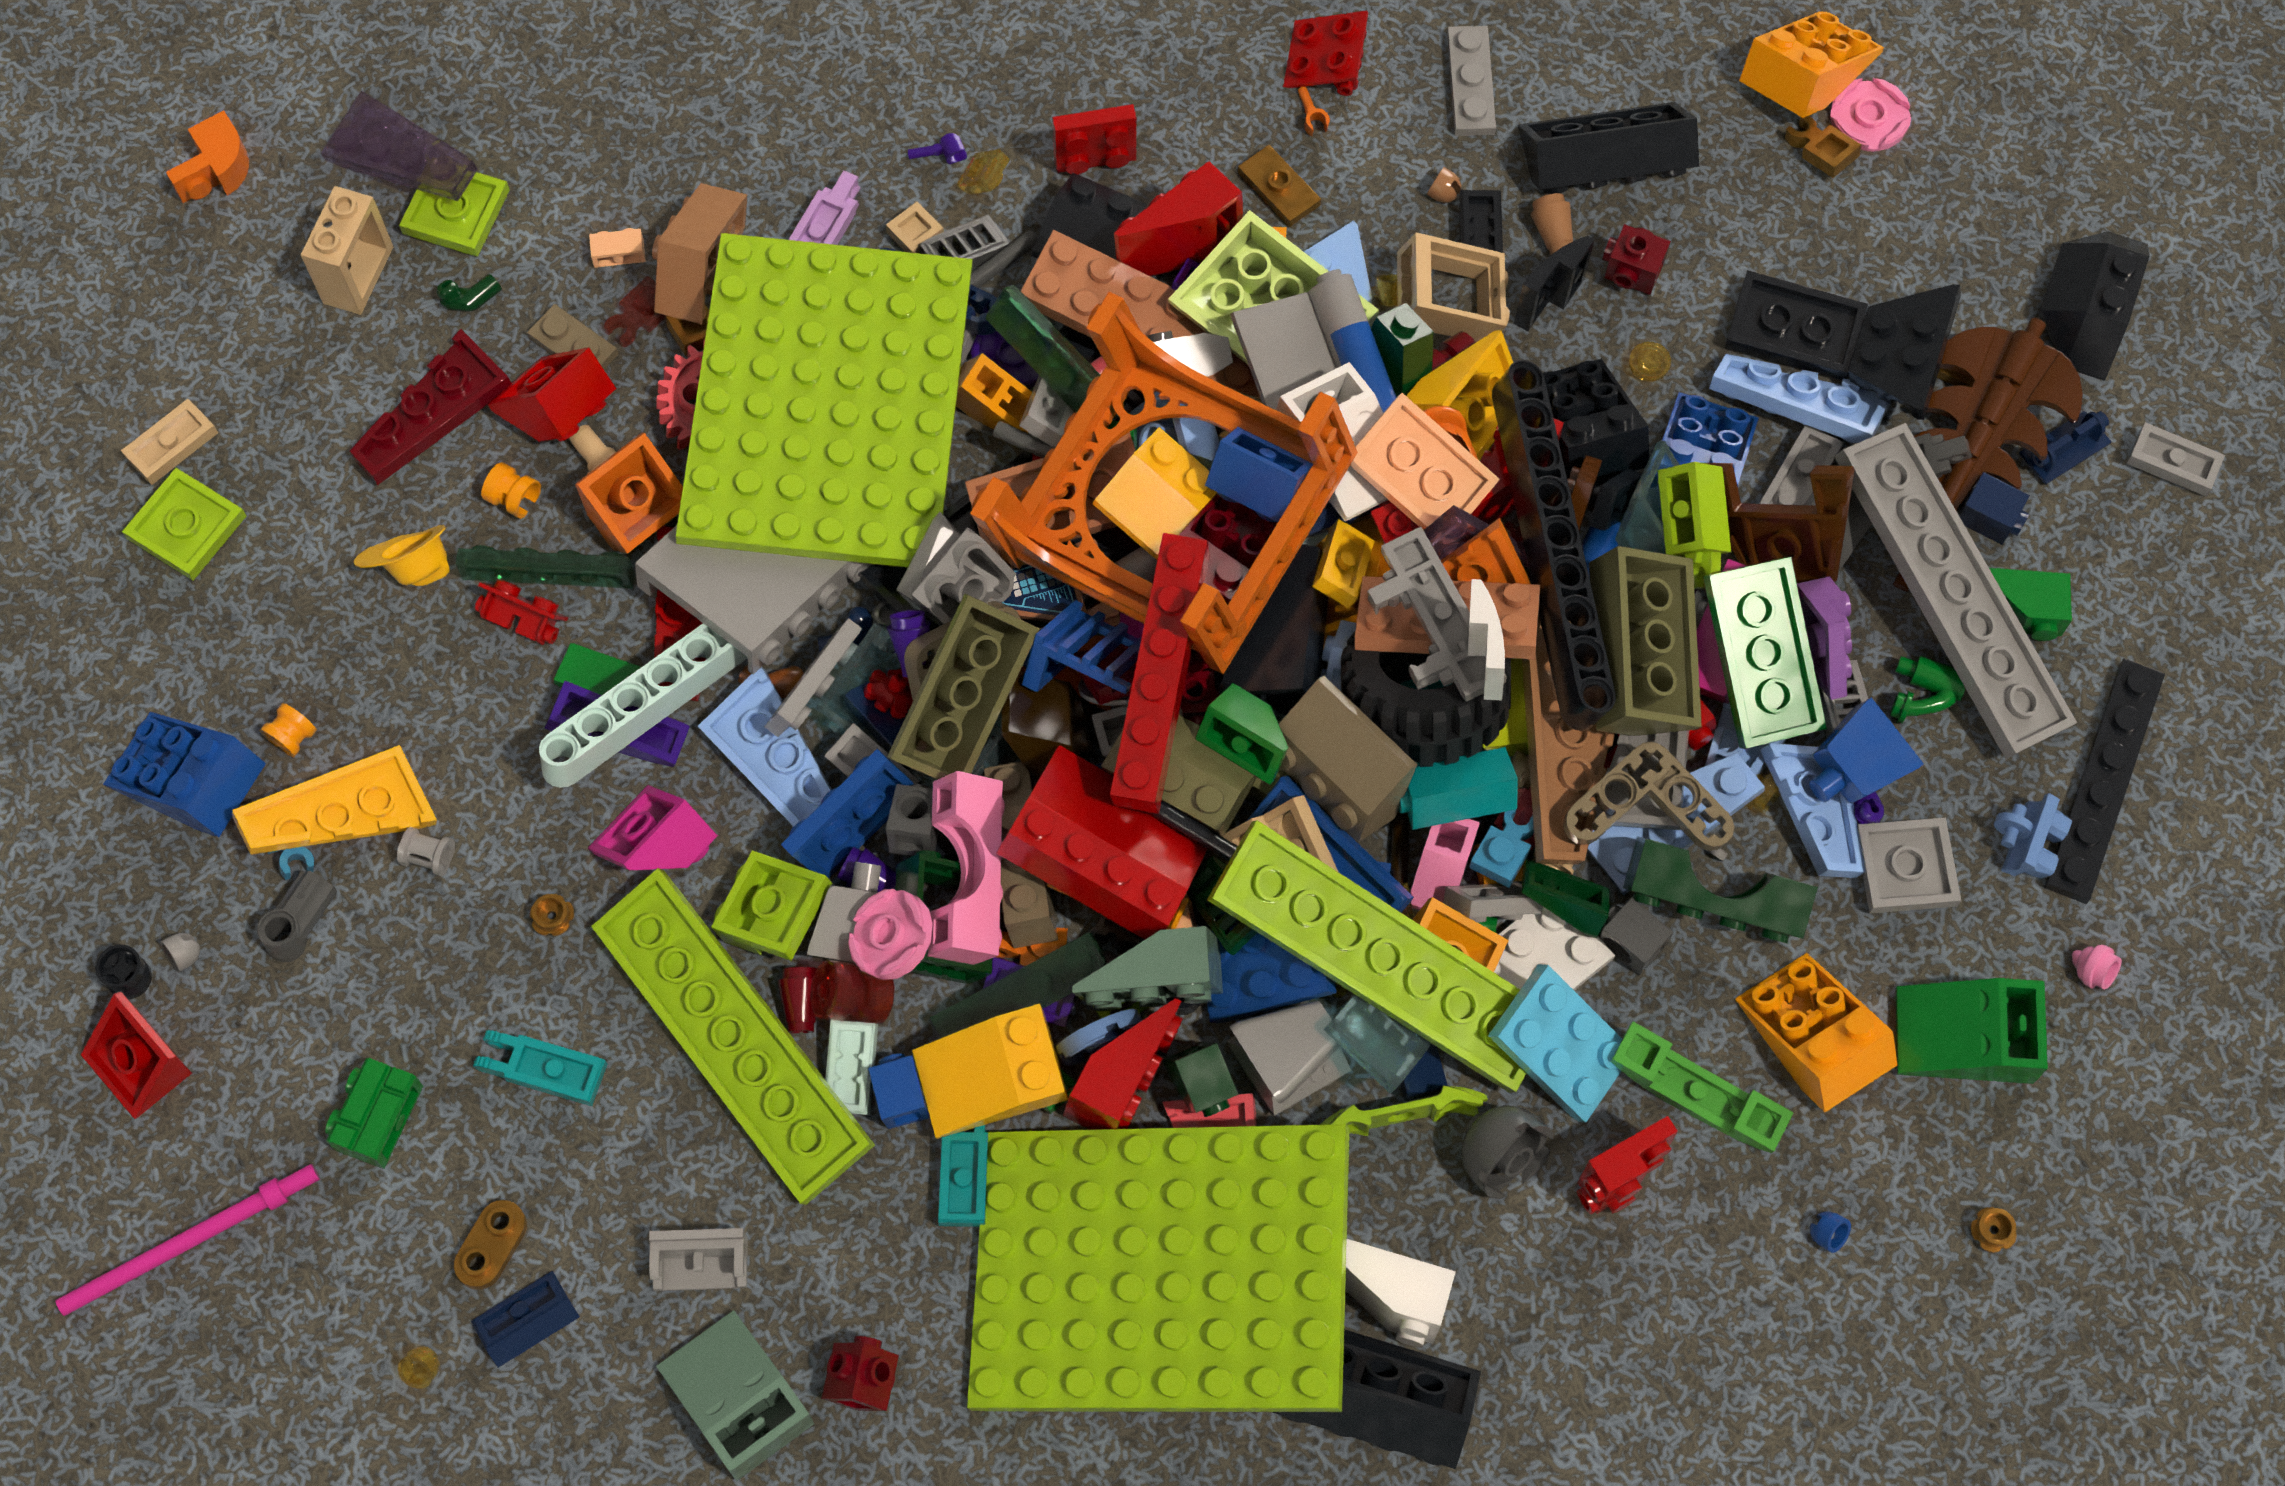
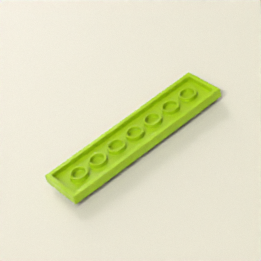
(1369, 949)
(733, 1036)

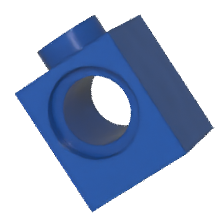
(898, 1091)

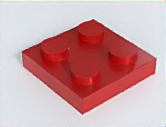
(1094, 139)

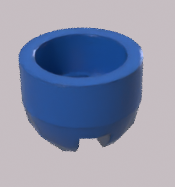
(1828, 1224)

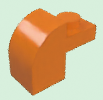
(220, 160)

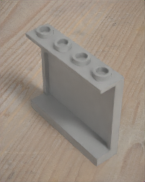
(746, 595)

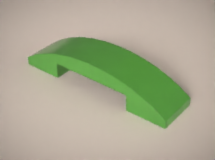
(1699, 1092)

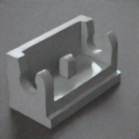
(698, 1259)

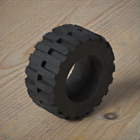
(1422, 722)

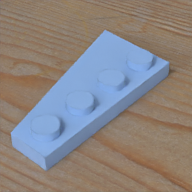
(775, 765)

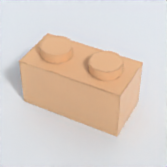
(617, 247)

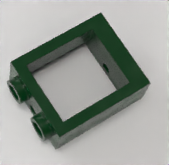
(931, 868)

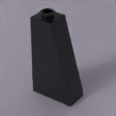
(1287, 640)

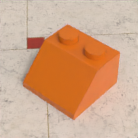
(631, 494)

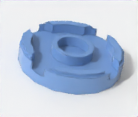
(1095, 1036)

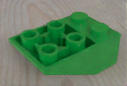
(1972, 1030)

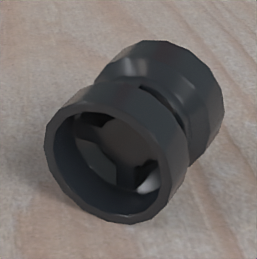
(117, 965)

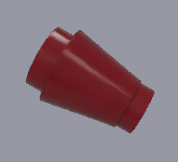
(795, 997)

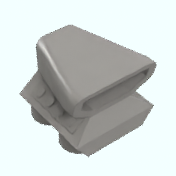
(952, 566)
(1287, 1054)

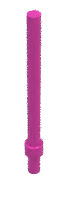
(270, 1194)

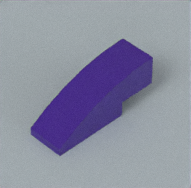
(657, 745)

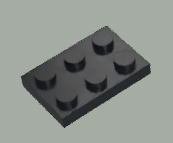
(1796, 325)

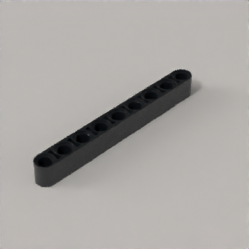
(1553, 546)

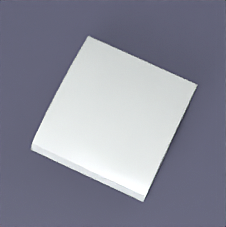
(1487, 639)

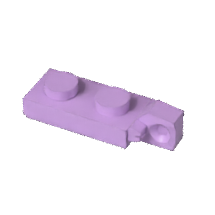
(829, 212)

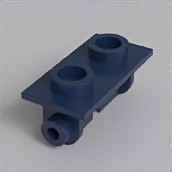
(2070, 446)

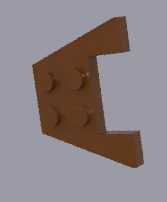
(1804, 532)

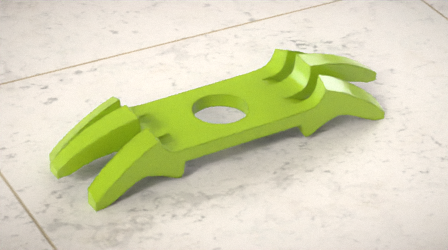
(1450, 1100)

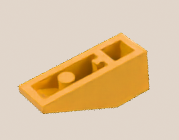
(991, 393)

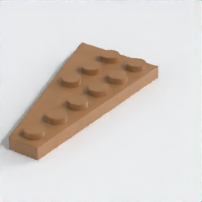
(1561, 763)

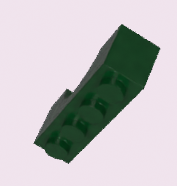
(1771, 903)

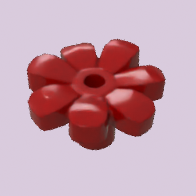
(890, 691)

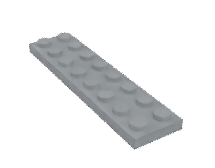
(1956, 591)

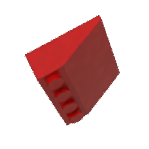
(1099, 852)

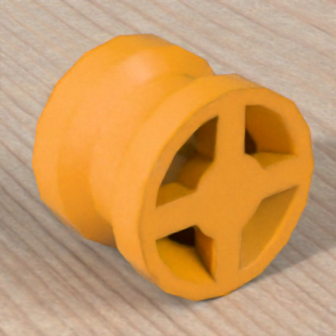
(288, 730)

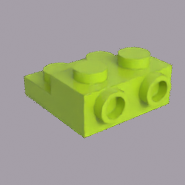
(770, 906)

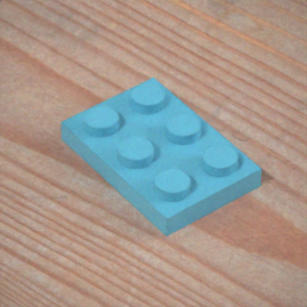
(1559, 1042)

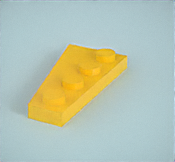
(345, 804)

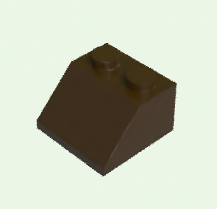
(1045, 719)

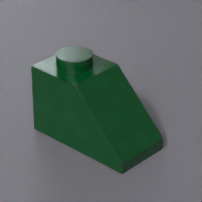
(1202, 1078)

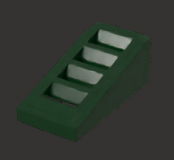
(1567, 896)
(1216, 918)

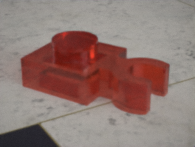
(638, 312)

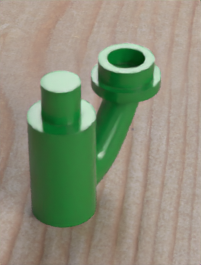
(1931, 677)

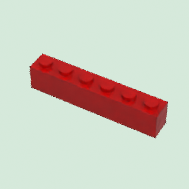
(1159, 676)

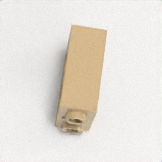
(352, 239)
(1486, 266)

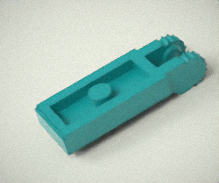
(545, 1067)
(963, 1179)

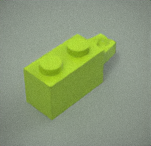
(1695, 516)

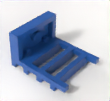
(1065, 635)

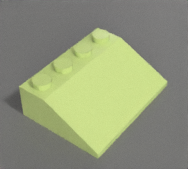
(1244, 271)

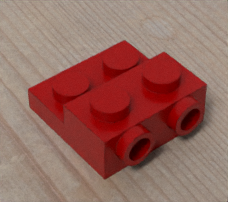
(1617, 1173)

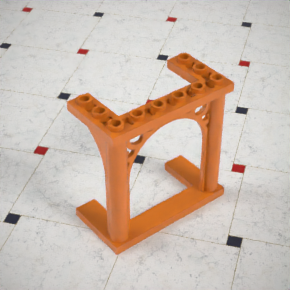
(1135, 362)

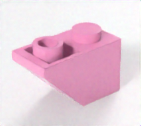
(1443, 860)

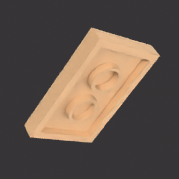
(1420, 464)

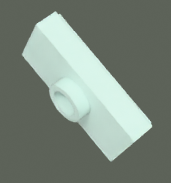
(848, 1059)

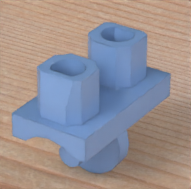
(2026, 833)

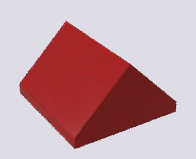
(132, 1057)

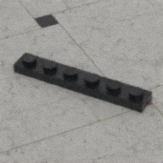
(2105, 780)

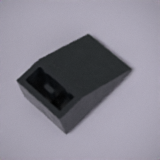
(1597, 419)

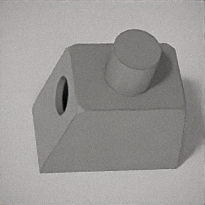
(838, 911)

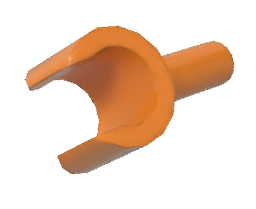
(1312, 113)

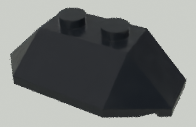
(2093, 298)

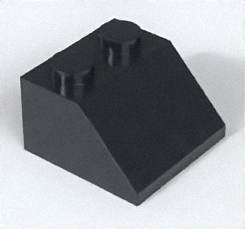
(1087, 214)

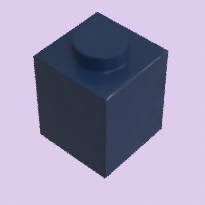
(1995, 509)

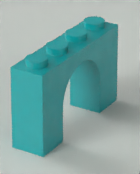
(1461, 789)

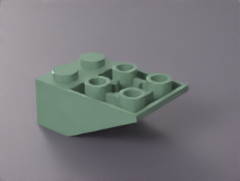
(1161, 967)
(735, 1395)

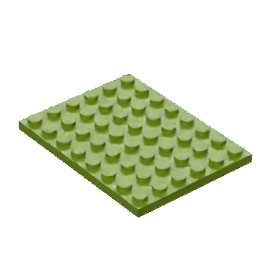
(824, 400)
(1162, 1270)

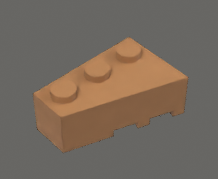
(690, 249)

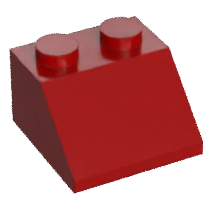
(555, 395)

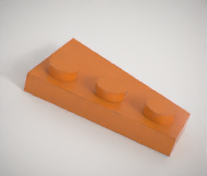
(1487, 557)

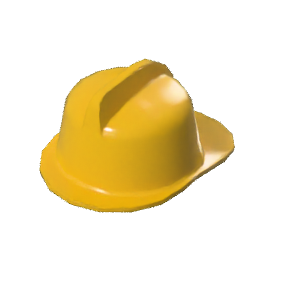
(410, 557)

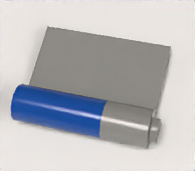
(1310, 336)

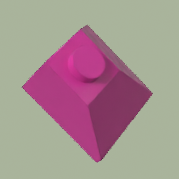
(655, 834)

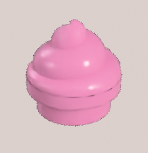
(2096, 966)

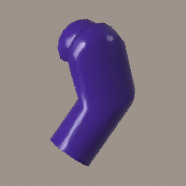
(1869, 809)

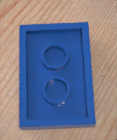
(846, 815)
(1263, 980)

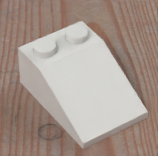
(1398, 1291)

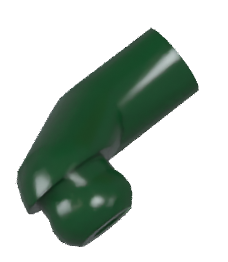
(467, 298)

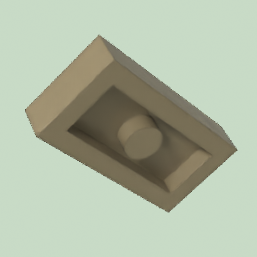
(562, 333)

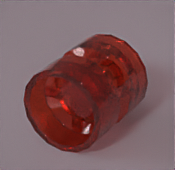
(845, 991)

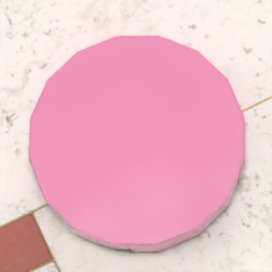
(1879, 122)
(890, 934)

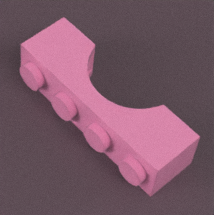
(970, 816)

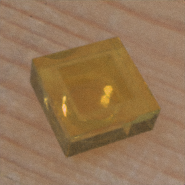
(983, 172)

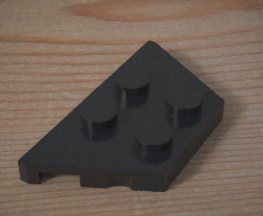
(1904, 347)

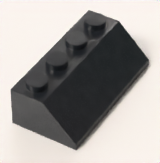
(1610, 146)
(1401, 1401)

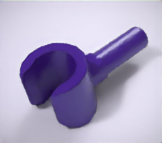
(949, 145)

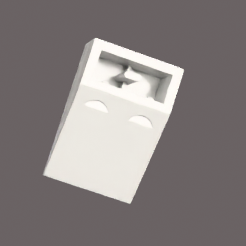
(1360, 412)

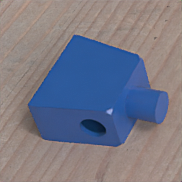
(1862, 755)

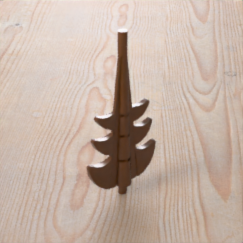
(2007, 377)

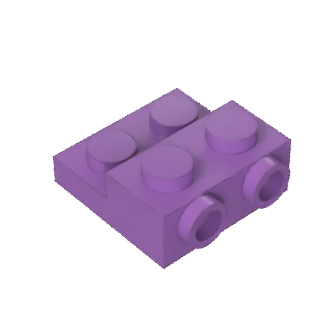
(1828, 633)

